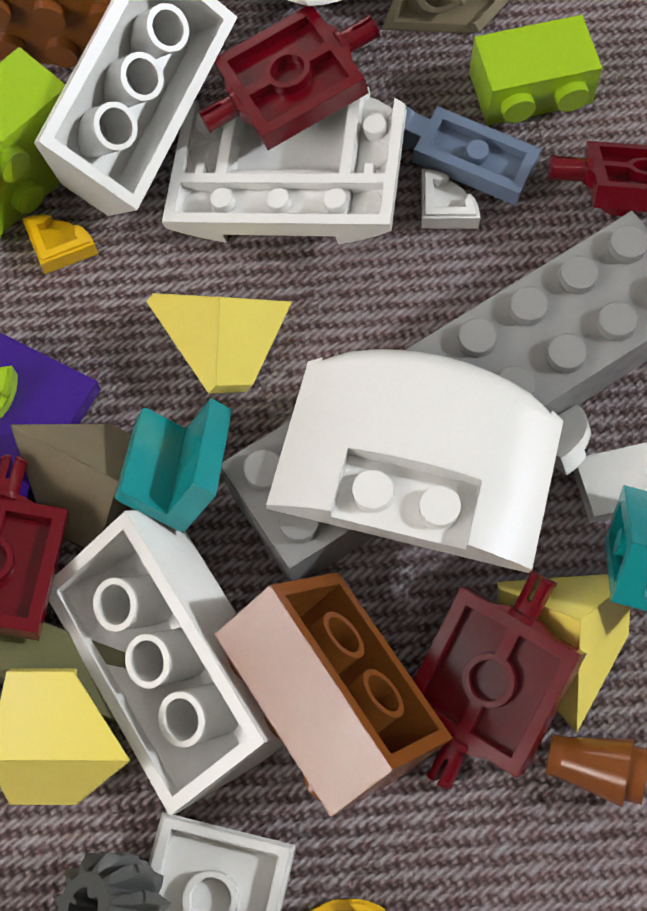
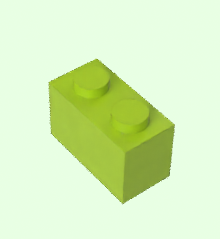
(534, 70)

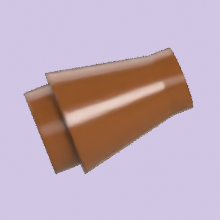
(601, 766)

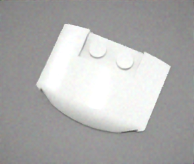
(320, 182)
(420, 454)

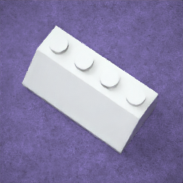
(131, 97)
(178, 696)

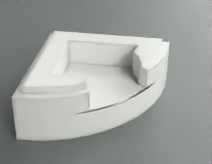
(446, 204)
(573, 439)

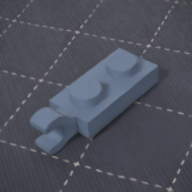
(470, 153)

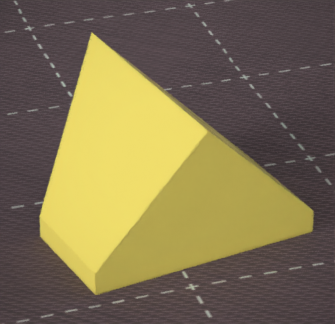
(221, 336)
(587, 619)
(53, 739)

